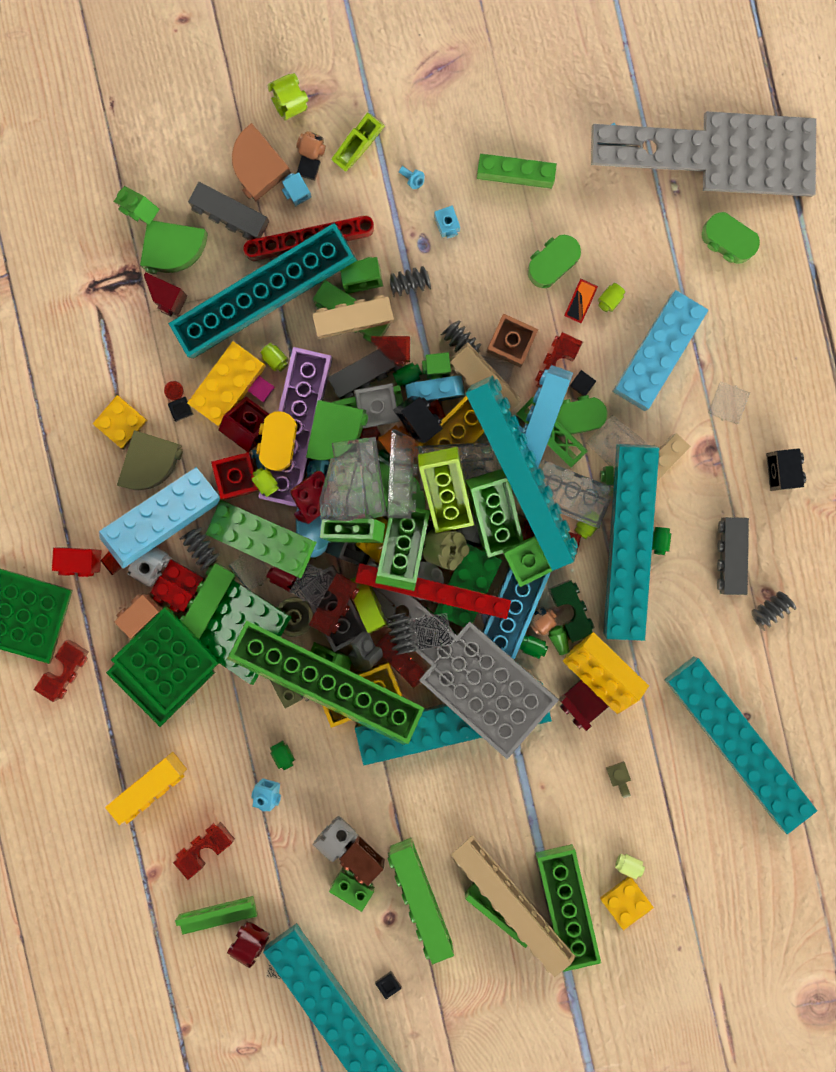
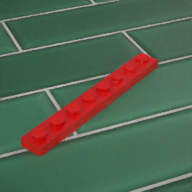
(441, 593)

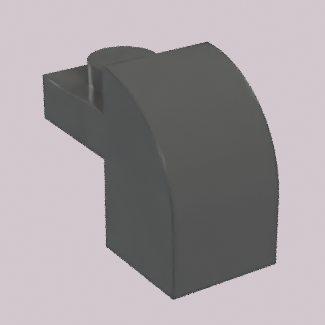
(364, 652)

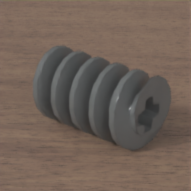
(413, 281)
(458, 337)
(200, 548)
(772, 609)
(401, 633)

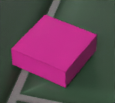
(261, 388)

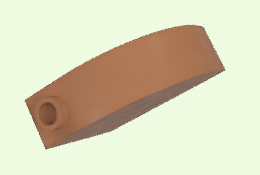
(257, 163)

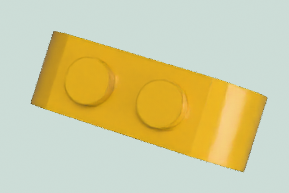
(277, 441)

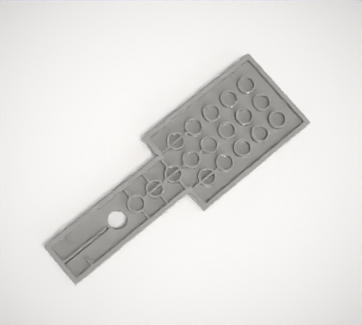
(733, 152)
(478, 680)

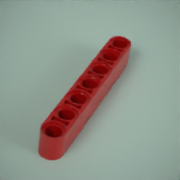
(299, 236)

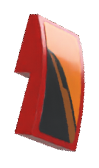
(581, 300)

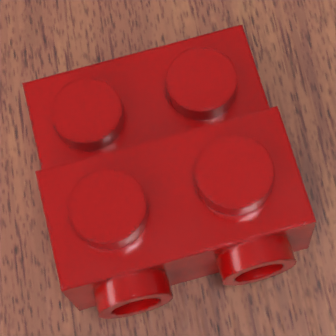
(176, 586)

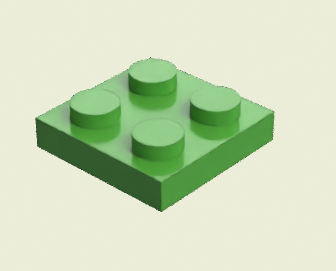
(527, 561)

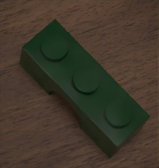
(579, 625)

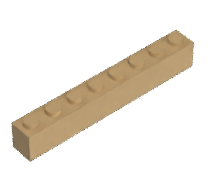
(513, 906)

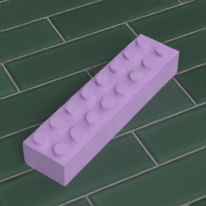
(302, 389)

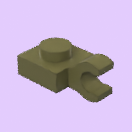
(619, 776)

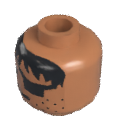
(310, 145)
(543, 621)

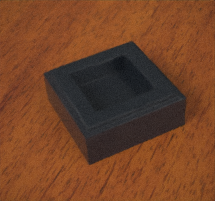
(308, 168)
(582, 383)
(180, 409)
(388, 985)

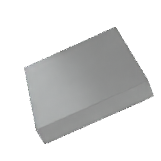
(378, 403)

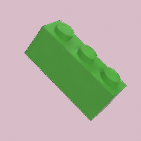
(353, 531)

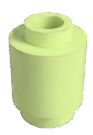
(630, 866)

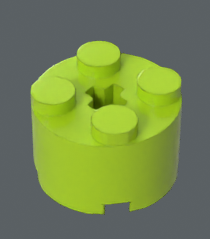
(287, 96)

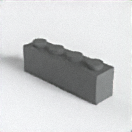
(228, 211)
(361, 374)
(734, 556)

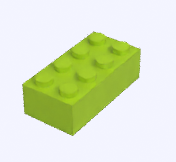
(446, 489)

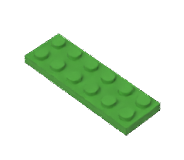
(261, 538)

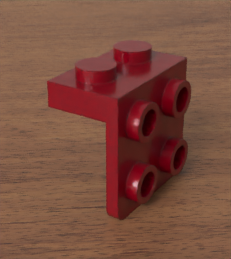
(307, 497)
(582, 704)

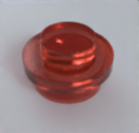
(173, 390)

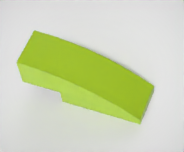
(358, 142)
(369, 608)

